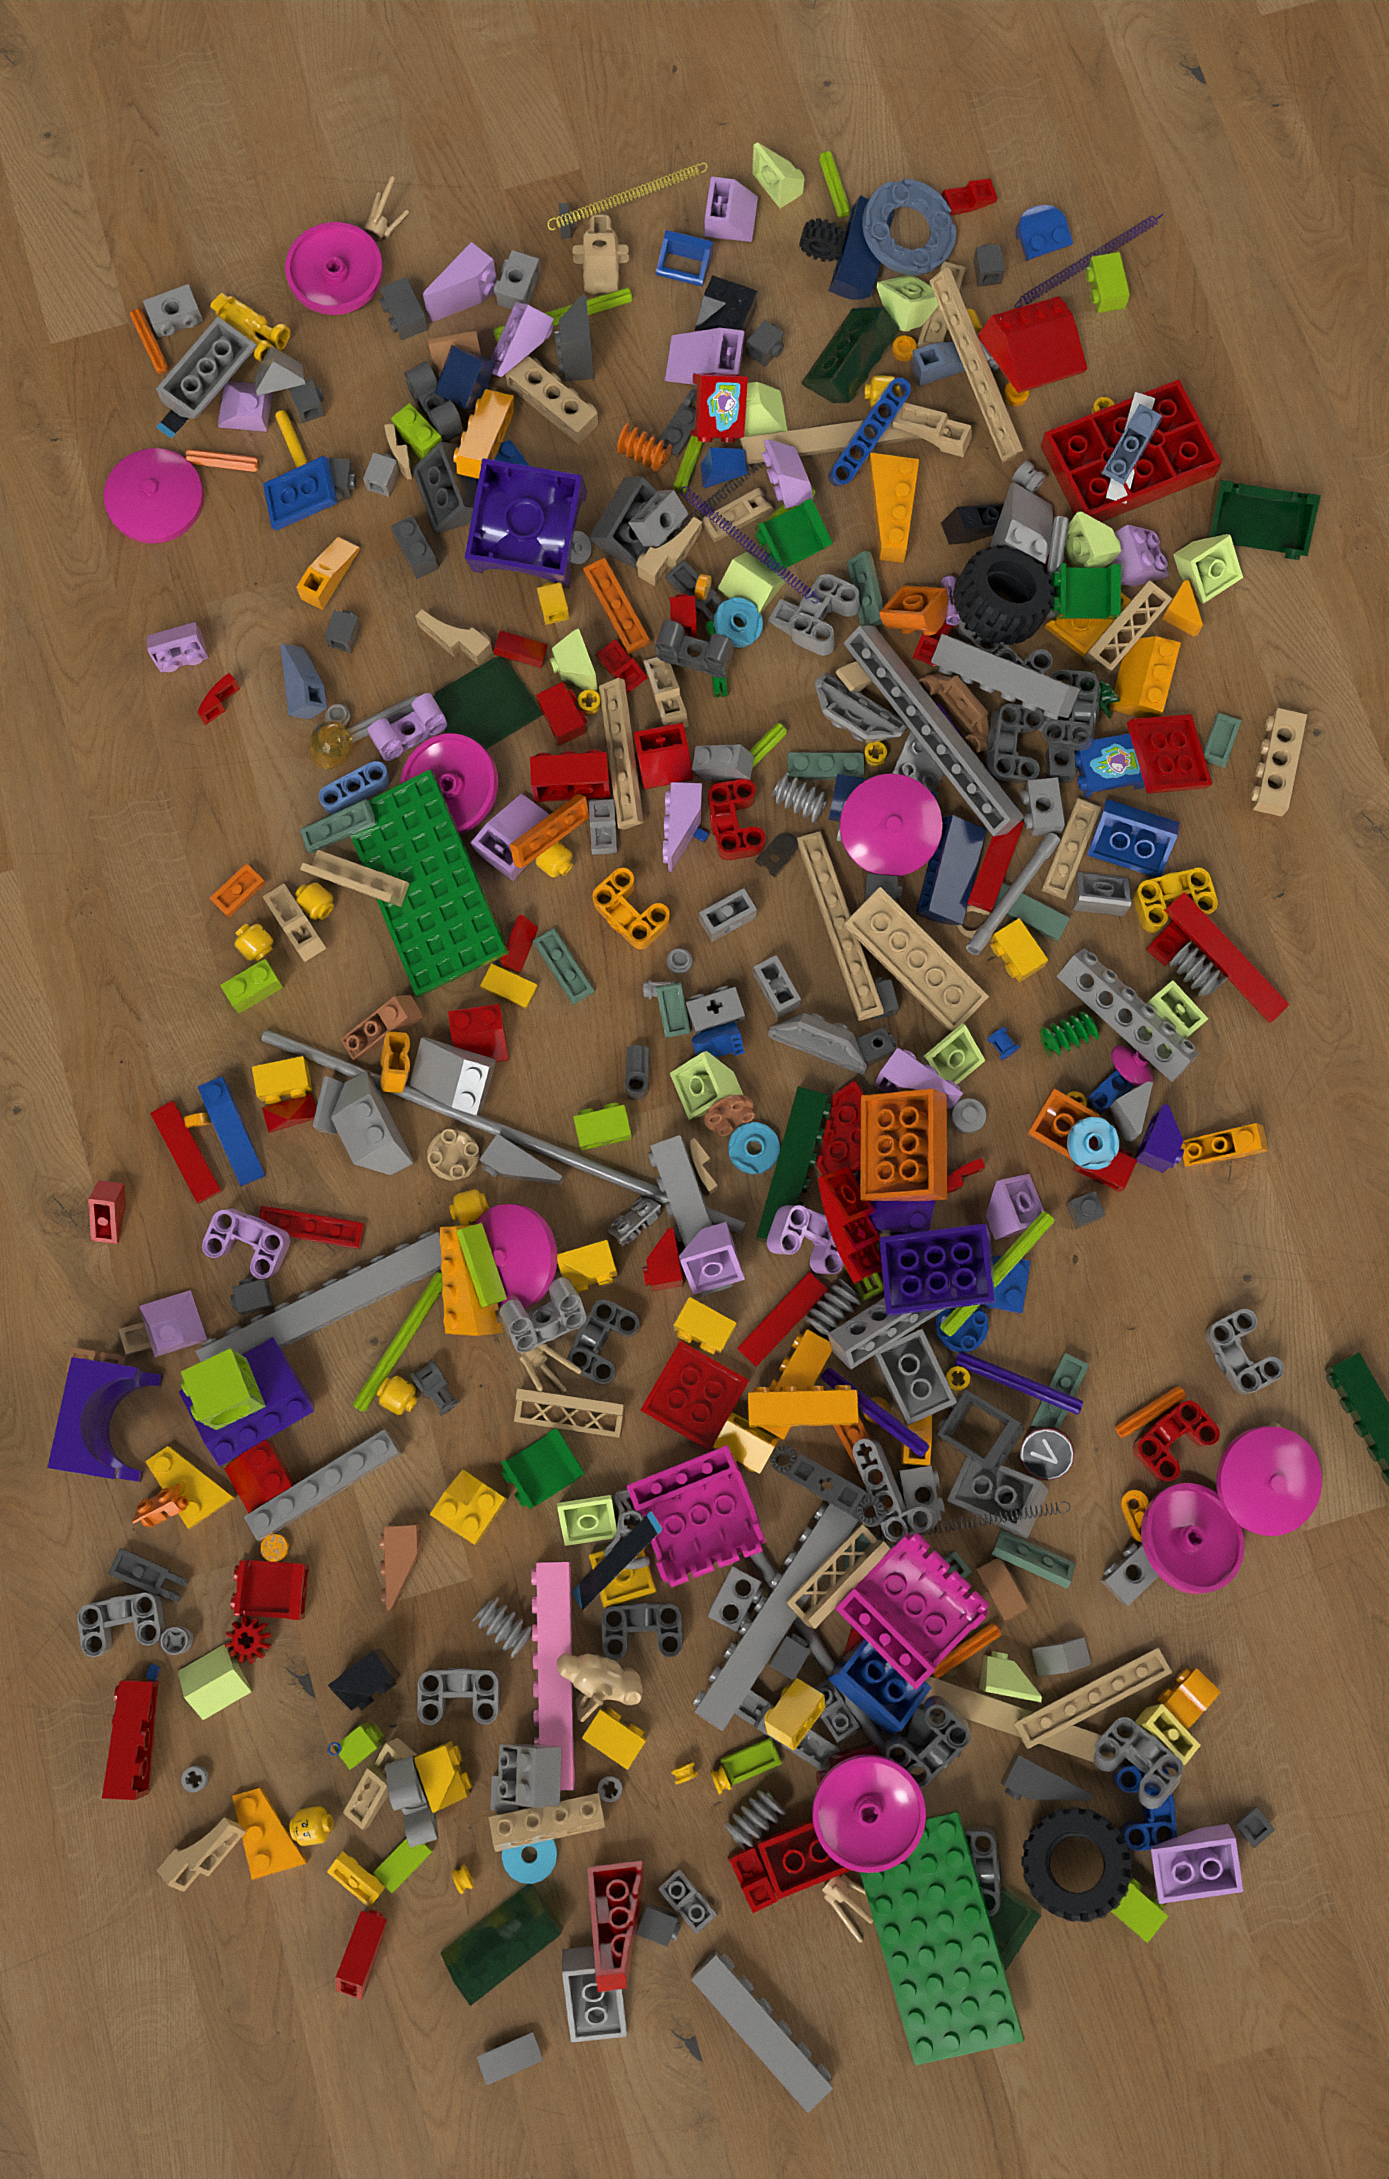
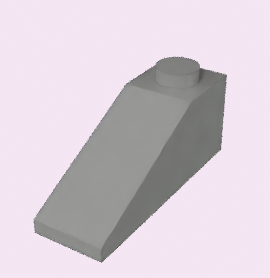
(514, 1163)

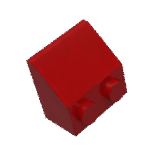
(480, 1031)
(663, 1264)
(259, 1475)

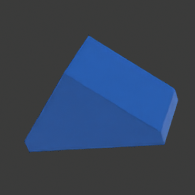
(723, 465)

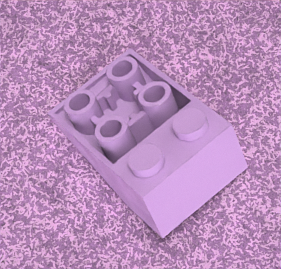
(704, 352)
(684, 818)
(509, 824)
(907, 1074)

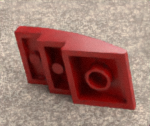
(850, 1223)

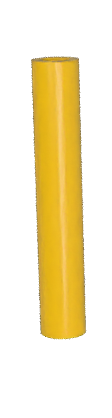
(291, 438)

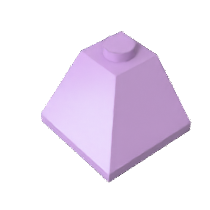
(243, 408)
(1013, 1206)
(711, 1259)
(172, 1323)

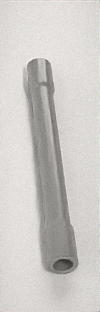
(984, 933)

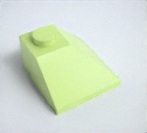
(777, 175)
(907, 300)
(763, 410)
(1090, 543)
(1209, 566)
(573, 662)
(703, 1083)
(1006, 1678)

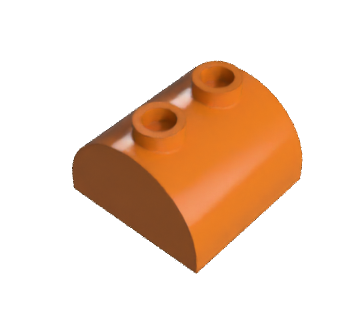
(916, 609)
(1056, 1121)

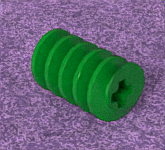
(1068, 1032)

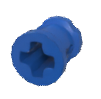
(1003, 1043)

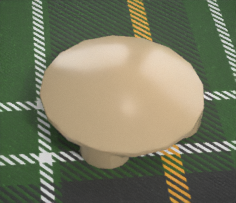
(453, 1154)

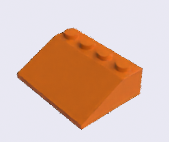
(904, 1146)

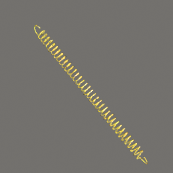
(623, 201)

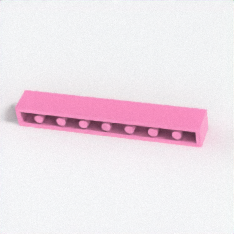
(554, 1638)

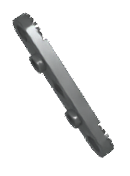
(843, 1493)

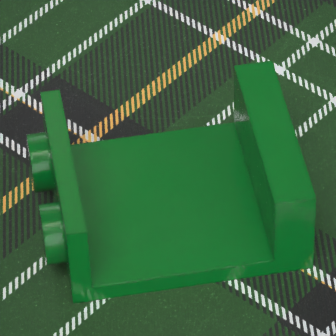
(793, 535)
(1087, 592)
(542, 1469)

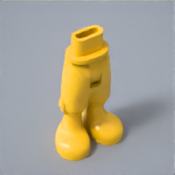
(248, 323)

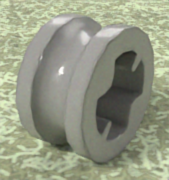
(199, 1770)
(618, 1785)

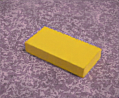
(509, 986)

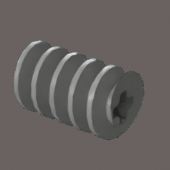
(799, 798)
(1197, 970)
(833, 1309)
(503, 1626)
(754, 1818)

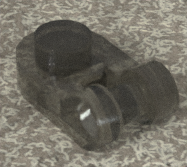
(784, 847)

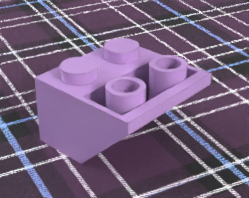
(730, 210)
(787, 473)
(1140, 556)
(177, 647)

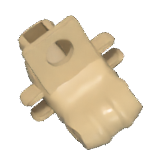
(600, 256)
(599, 1680)

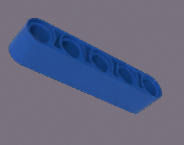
(879, 426)

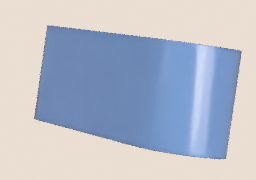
(360, 776)

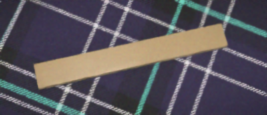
(976, 365)
(820, 439)
(835, 913)
(1004, 1715)

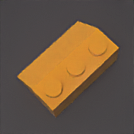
(1145, 677)

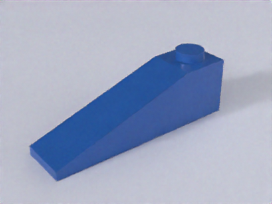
(231, 1130)

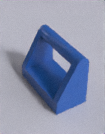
(687, 247)

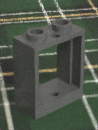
(1003, 1444)

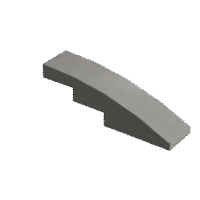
(812, 1747)

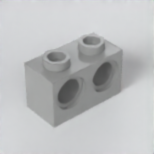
(728, 1595)

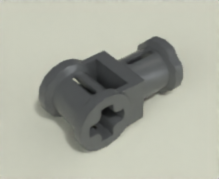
(434, 1385)

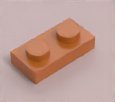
(237, 890)

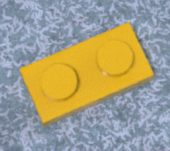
(356, 1879)

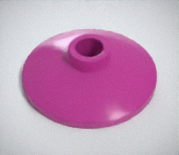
(1132, 1065)

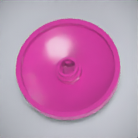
(334, 268)
(153, 495)
(463, 773)
(890, 825)
(521, 1250)
(1269, 1480)
(1191, 1539)
(868, 1813)

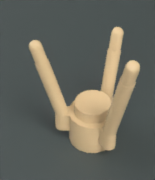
(377, 224)
(537, 1357)
(837, 1889)

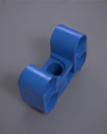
(1153, 1818)

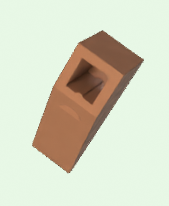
(393, 1016)
(401, 1554)

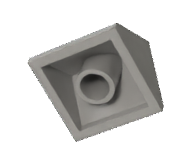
(278, 372)
(1101, 894)
(1130, 1111)

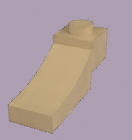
(934, 427)
(656, 561)
(453, 640)
(665, 692)
(294, 922)
(373, 1787)
(202, 1857)

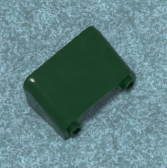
(1264, 517)

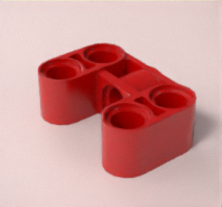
(725, 822)
(1166, 1431)

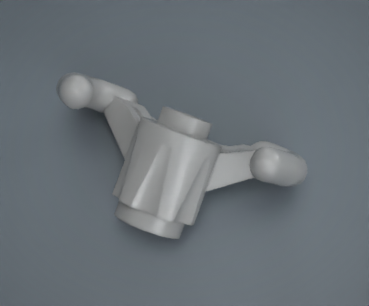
(631, 1517)

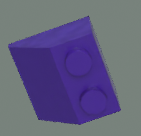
(1161, 1142)

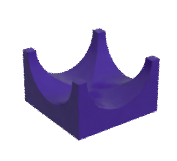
(524, 520)
(85, 1414)

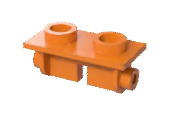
(152, 1510)

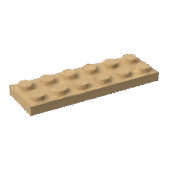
(915, 960)

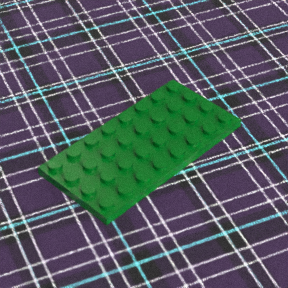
(445, 916)
(942, 1948)

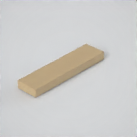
(935, 327)
(1071, 848)

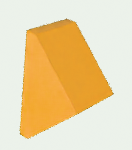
(1184, 611)

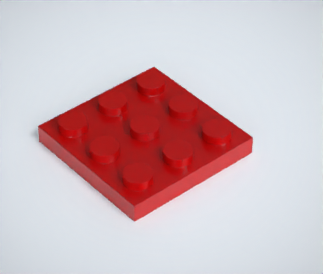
(1169, 753)
(694, 1395)

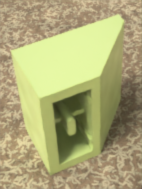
(1178, 1010)

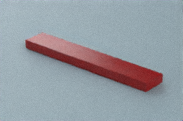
(1226, 957)

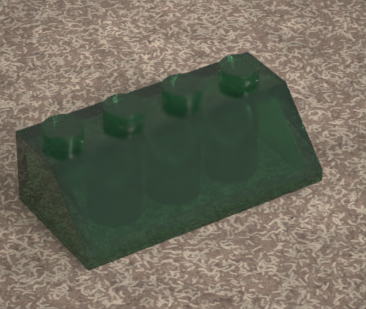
(851, 354)
(501, 1943)

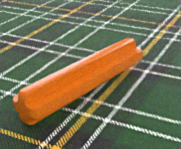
(149, 341)
(222, 460)
(1150, 1412)
(967, 1649)

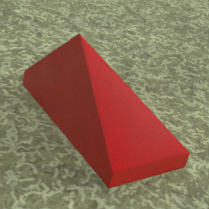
(289, 1113)

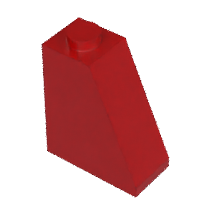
(361, 1954)

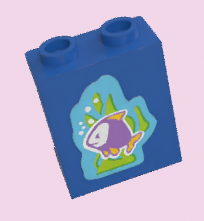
(1108, 765)

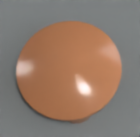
(729, 1114)

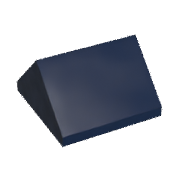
(464, 377)

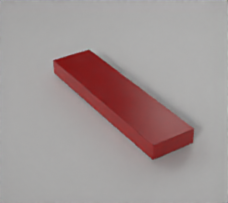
(994, 869)
(185, 1152)
(315, 1227)
(782, 1319)

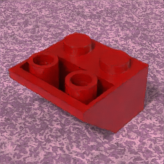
(663, 756)

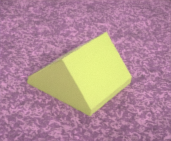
(751, 580)
(955, 1055)
(587, 1520)
(213, 1682)

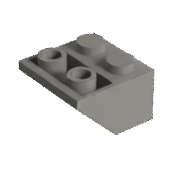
(529, 1775)

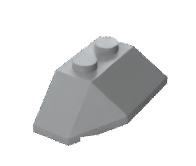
(855, 712)
(821, 1040)
(369, 1128)

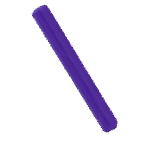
(1019, 1382)
(880, 1415)

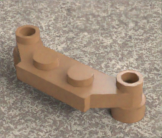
(963, 704)

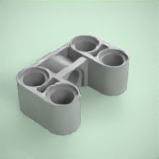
(812, 615)
(545, 1322)
(1232, 1357)
(116, 1612)
(458, 1684)
(1146, 1754)
(408, 1794)

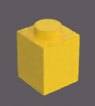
(552, 602)

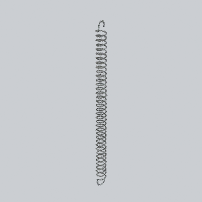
(717, 498)
(1006, 1518)

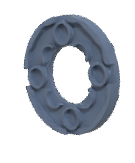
(929, 204)

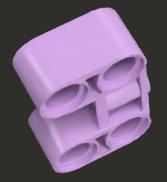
(425, 719)
(808, 1225)
(251, 1231)

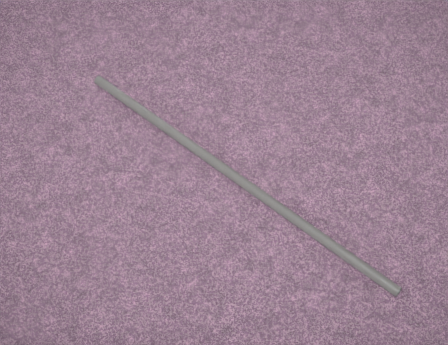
(493, 1127)

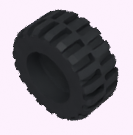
(1015, 576)
(1038, 1874)

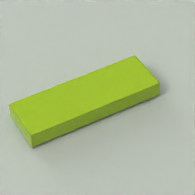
(481, 1265)

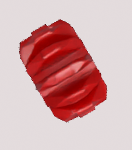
(245, 1649)

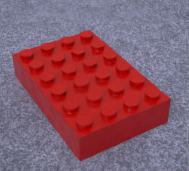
(1173, 460)

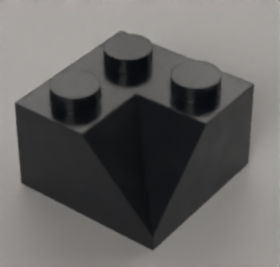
(726, 306)
(364, 1679)

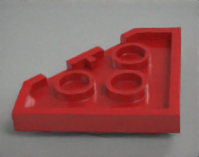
(842, 1132)

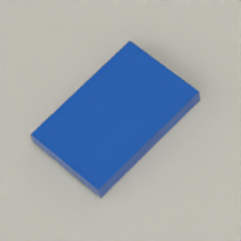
(300, 493)

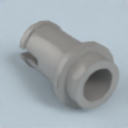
(649, 988)

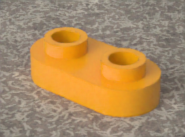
(1134, 1516)

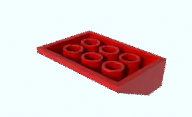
(1035, 344)

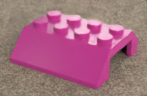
(702, 1515)
(913, 1608)

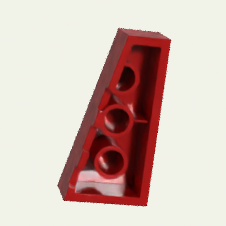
(131, 1740)
(614, 1910)

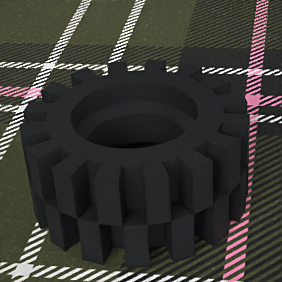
(822, 240)

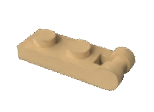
(738, 513)

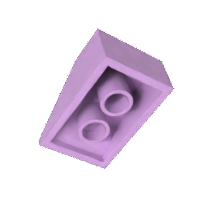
(461, 284)
(521, 335)
(1197, 1865)

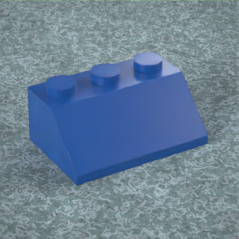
(1133, 838)
(877, 1687)

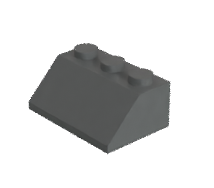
(574, 343)
(445, 493)
(613, 531)

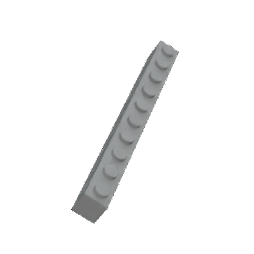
(933, 730)
(336, 1299)
(772, 1618)

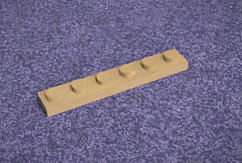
(621, 754)
(1092, 1698)

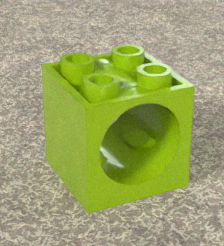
(222, 1389)

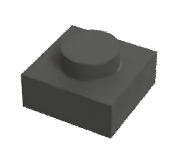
(565, 230)
(1254, 1827)

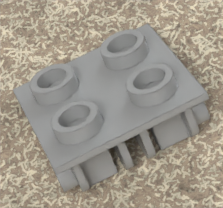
(918, 764)
(642, 1210)

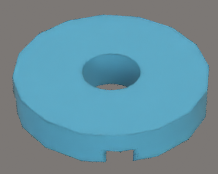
(747, 612)
(753, 1133)
(1079, 1143)
(530, 1871)

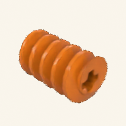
(643, 449)

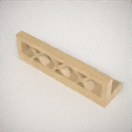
(1119, 626)
(357, 878)
(570, 1403)
(845, 1583)

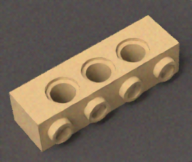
(574, 425)
(1291, 726)
(546, 1823)

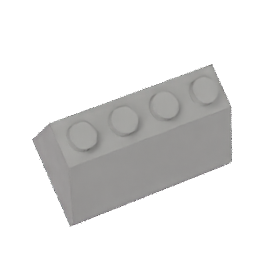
(205, 369)

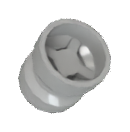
(1028, 477)
(172, 1641)

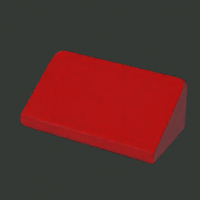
(520, 649)
(519, 944)

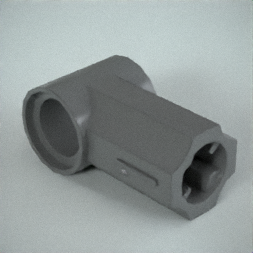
(637, 1070)

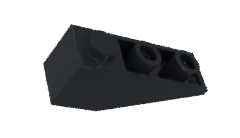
(971, 523)

